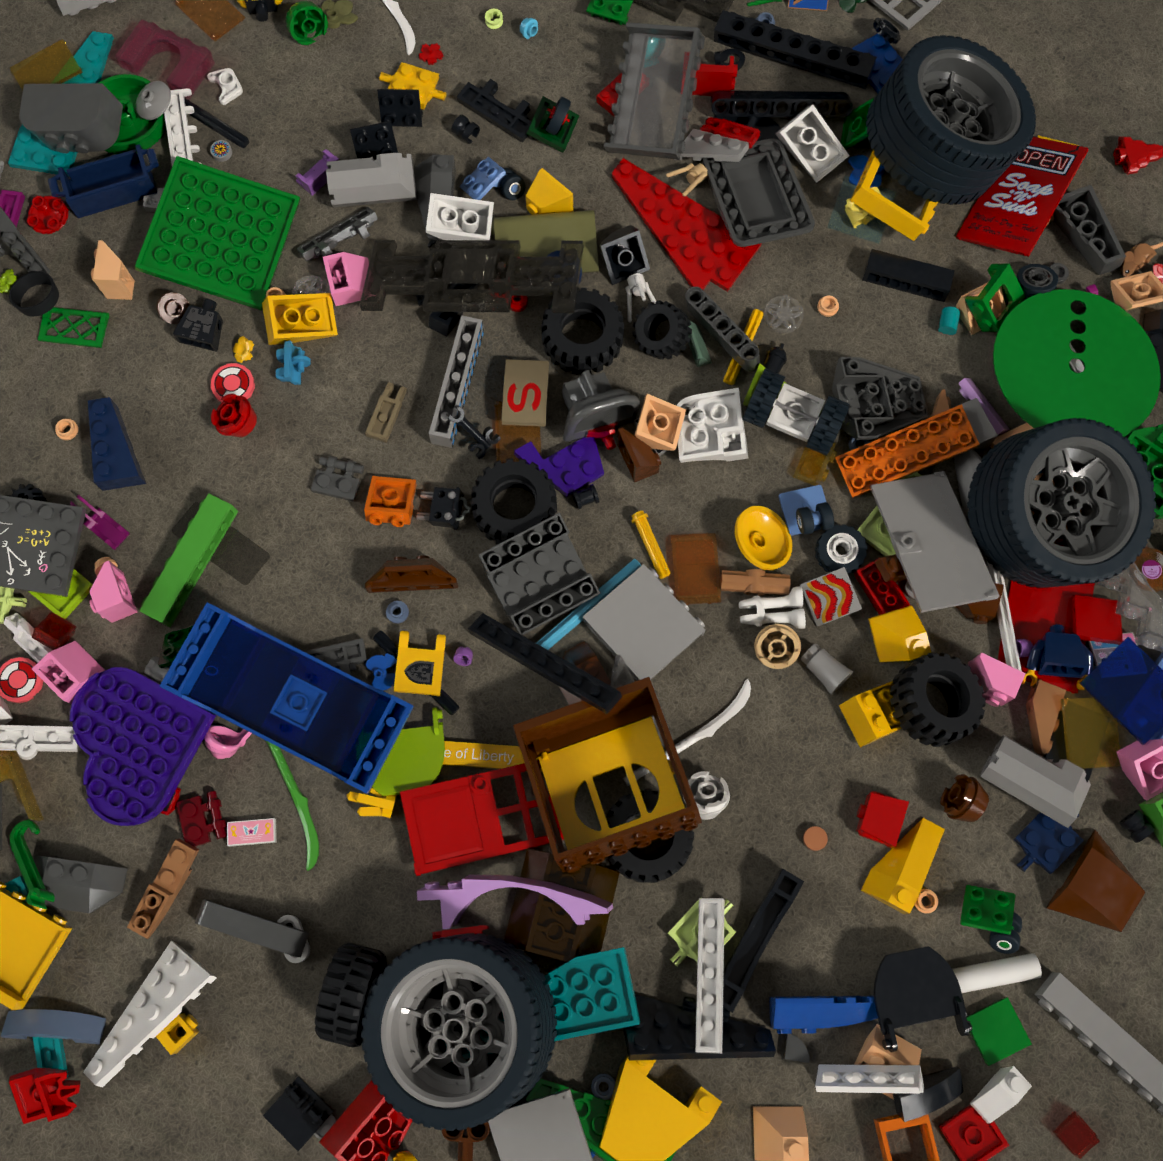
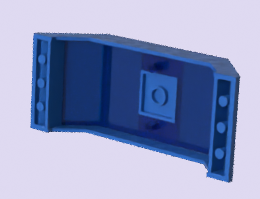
(287, 697)

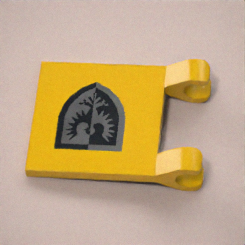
(419, 669)

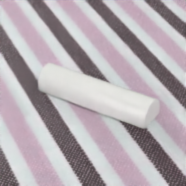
(998, 972)

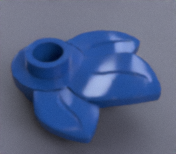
(858, 163)

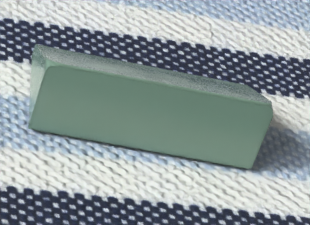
(698, 346)

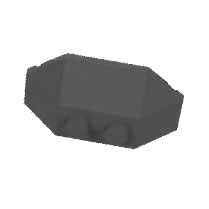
(79, 884)

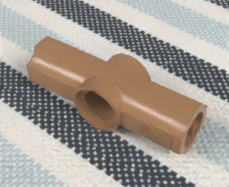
(755, 582)

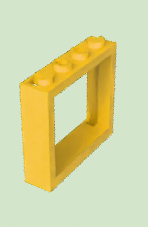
(887, 210)

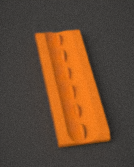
(907, 450)

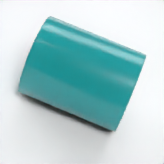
(949, 320)

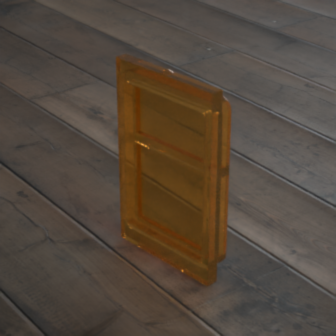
(696, 568)

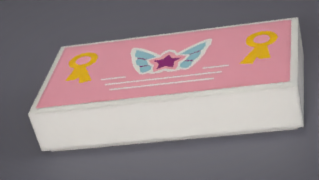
(251, 832)

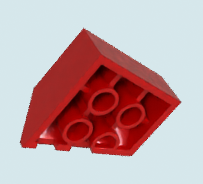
(366, 1129)

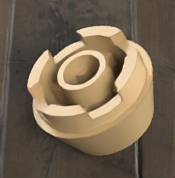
(777, 646)

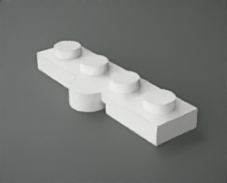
(31, 739)

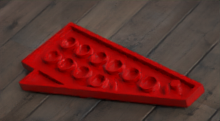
(685, 229)

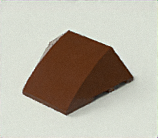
(1098, 888)

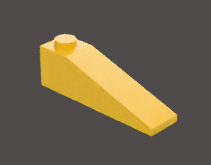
(902, 871)

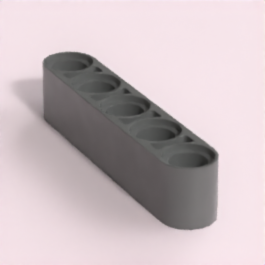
(723, 337)
(252, 928)

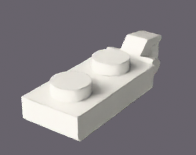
(23, 637)

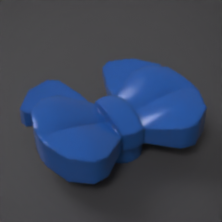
(378, 665)

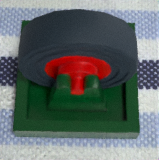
(553, 123)

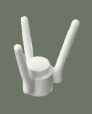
(637, 287)

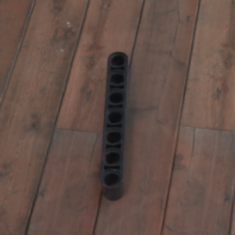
(772, 98)

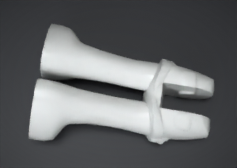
(793, 600)

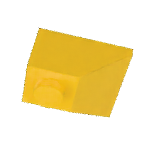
(548, 195)
(899, 635)

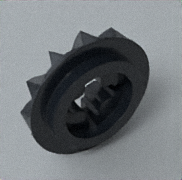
(887, 30)

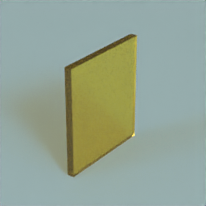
(48, 66)
(1090, 733)

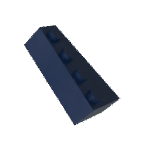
(111, 448)

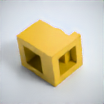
(169, 1035)

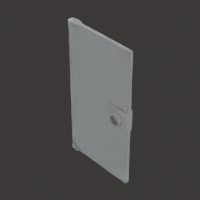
(933, 542)
(541, 1131)

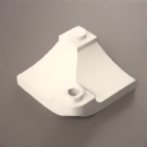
(713, 427)

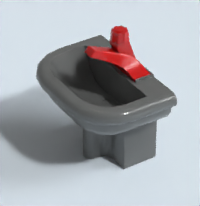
(596, 408)

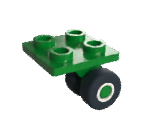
(993, 912)

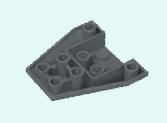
(878, 398)

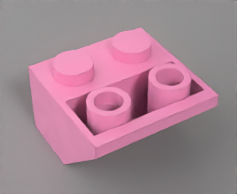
(346, 276)
(67, 670)

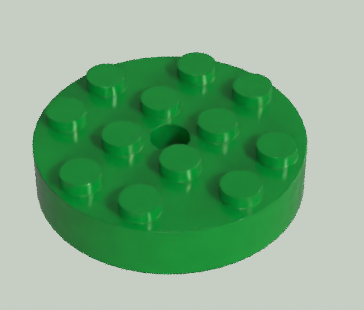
(133, 128)

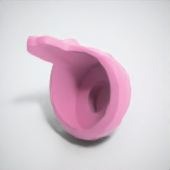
(224, 741)

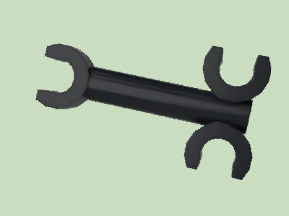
(483, 441)

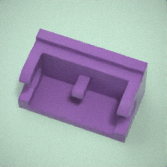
(316, 176)

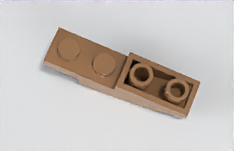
(164, 889)

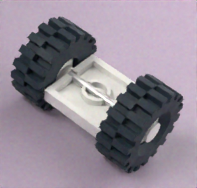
(796, 412)

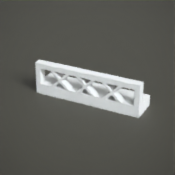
(870, 1079)

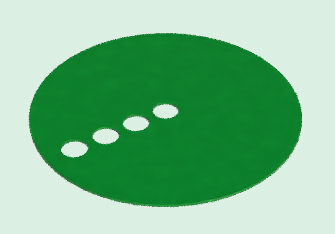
(1035, 354)

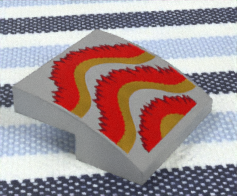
(830, 597)

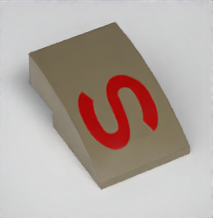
(525, 393)

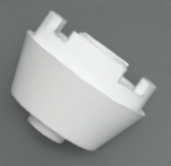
(709, 794)

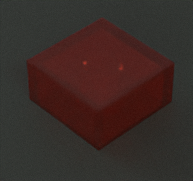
(53, 631)

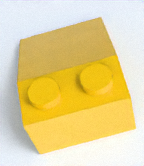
(299, 317)

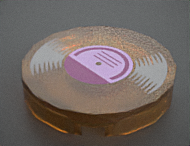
(1151, 566)

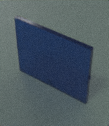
(1129, 689)

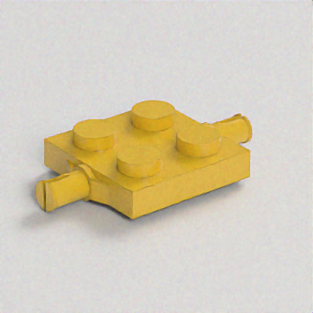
(417, 79)

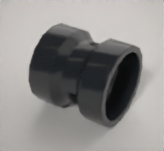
(464, 128)
(1135, 823)

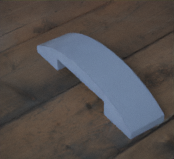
(54, 1024)

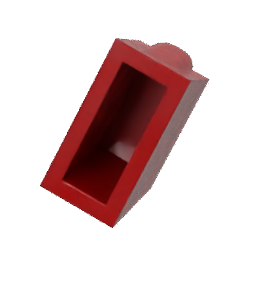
(881, 818)

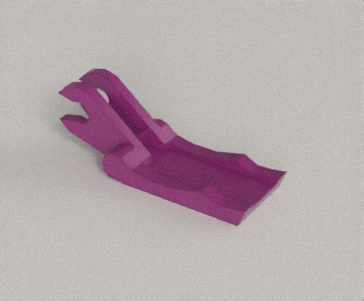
(104, 526)

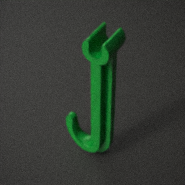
(37, 891)

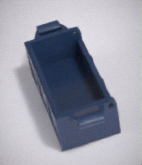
(107, 182)

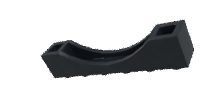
(757, 935)

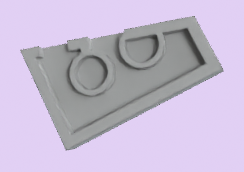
(710, 145)

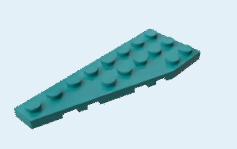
(28, 150)
(589, 996)

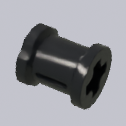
(585, 496)

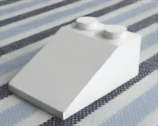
(812, 143)
(459, 218)

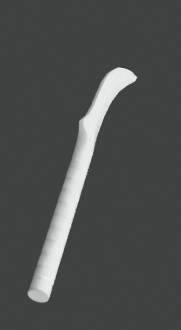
(405, 26)
(707, 730)

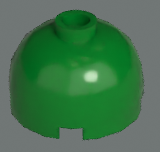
(304, 19)

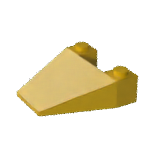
(647, 1120)

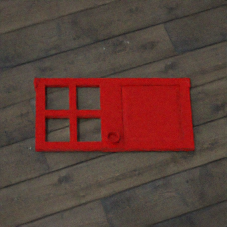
(460, 820)

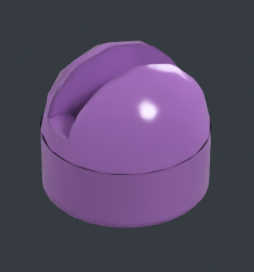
(1024, 647)
(460, 652)

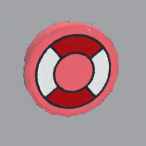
(232, 379)
(18, 680)

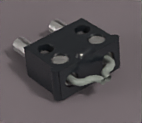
(445, 507)

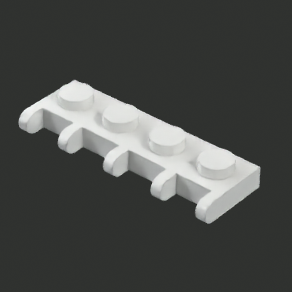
(177, 126)

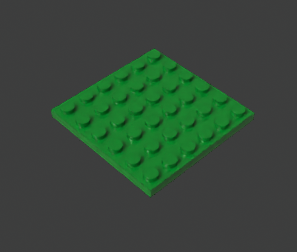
(218, 233)

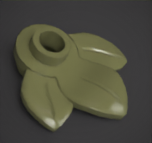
(338, 13)

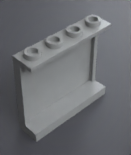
(644, 623)

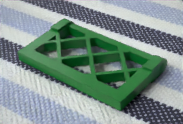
(45, 326)

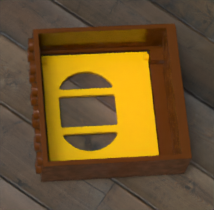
(585, 743)

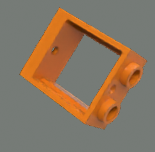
(894, 1123)

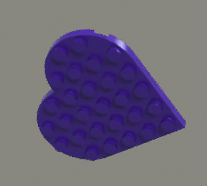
(136, 743)

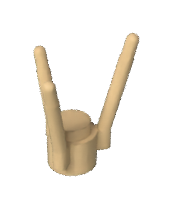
(695, 175)

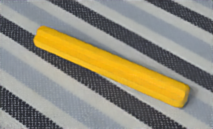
(750, 331)

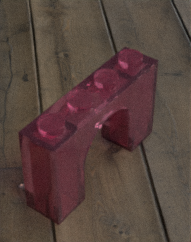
(150, 40)

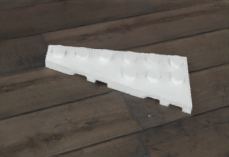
(157, 1002)

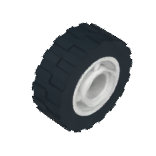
(850, 540)

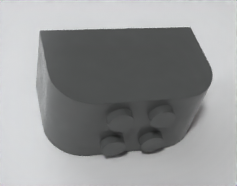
(71, 116)

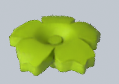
(7, 280)

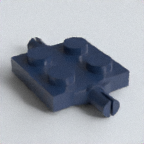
(1046, 843)

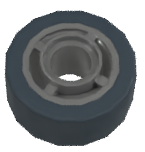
(1036, 279)

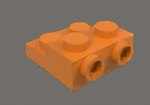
(390, 501)

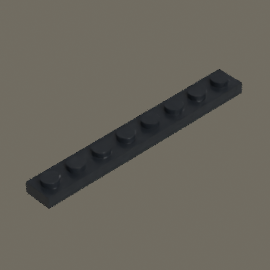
(545, 663)

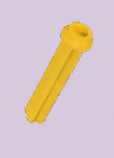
(651, 544)

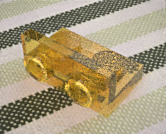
(813, 466)

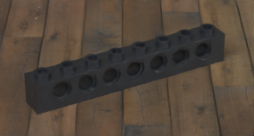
(794, 49)

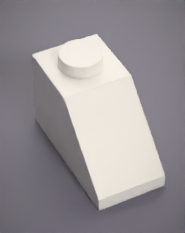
(1000, 1094)

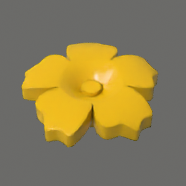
(242, 349)

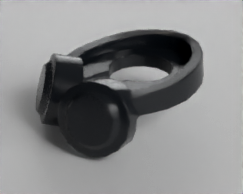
(719, 58)

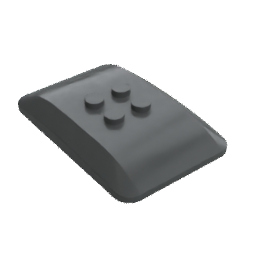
(759, 195)

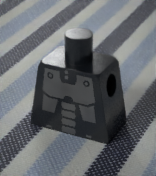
(200, 326)

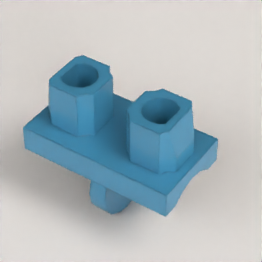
(294, 363)

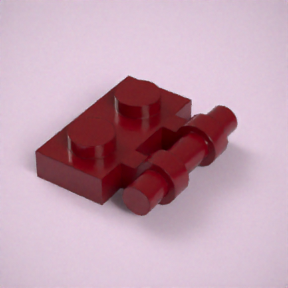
(194, 821)

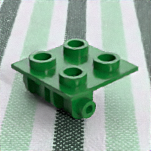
(612, 9)

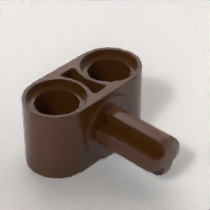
(465, 1141)

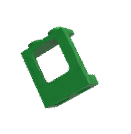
(979, 305)

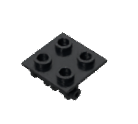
(400, 107)
(374, 140)
(298, 1113)

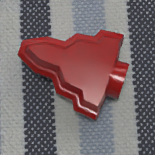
(1135, 154)

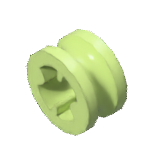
(490, 14)

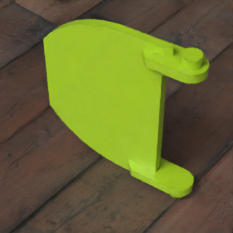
(413, 759)

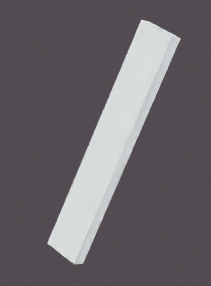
(710, 976)

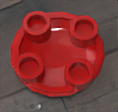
(47, 214)

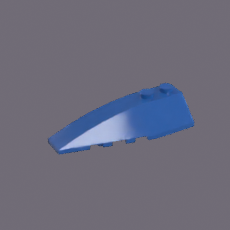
(819, 1012)

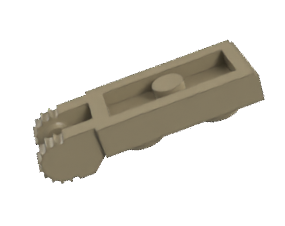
(385, 414)

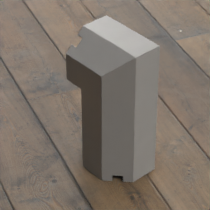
(371, 180)
(1046, 786)

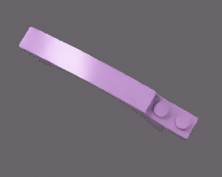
(460, 894)

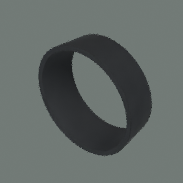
(26, 282)

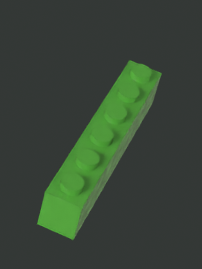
(188, 560)

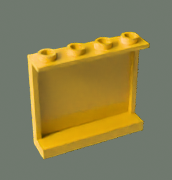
(27, 946)

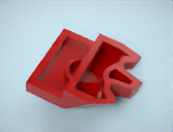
(43, 1094)

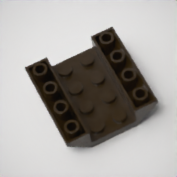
(543, 925)

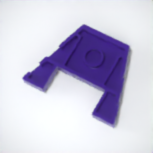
(570, 467)

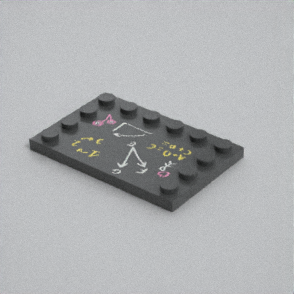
(38, 544)

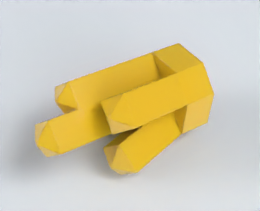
(378, 805)

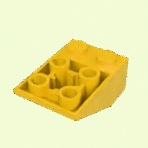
(871, 715)

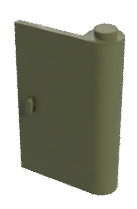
(544, 232)

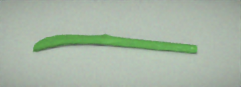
(301, 804)

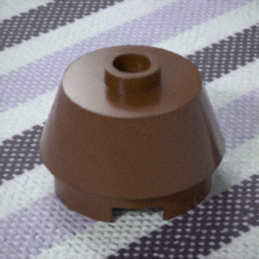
(965, 799)

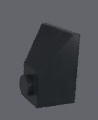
(624, 254)

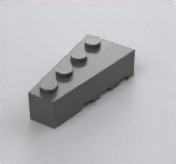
(1089, 229)

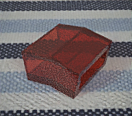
(1076, 1135)

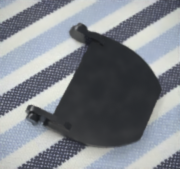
(916, 989)

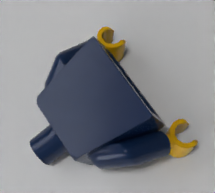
(1060, 656)

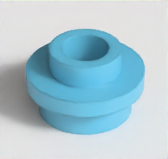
(529, 27)

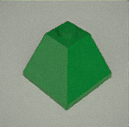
(855, 126)

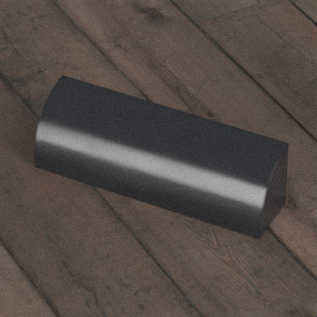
(908, 275)

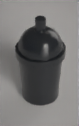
(775, 358)

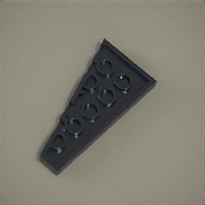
(670, 1034)

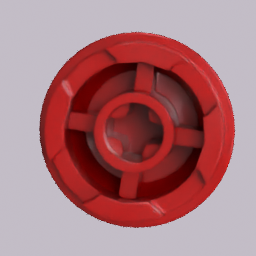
(234, 416)

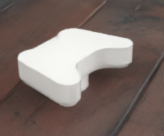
(228, 82)

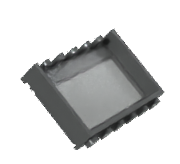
(655, 90)

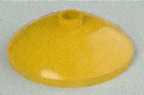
(763, 538)

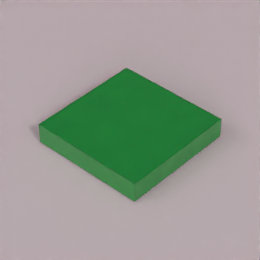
(998, 1031)

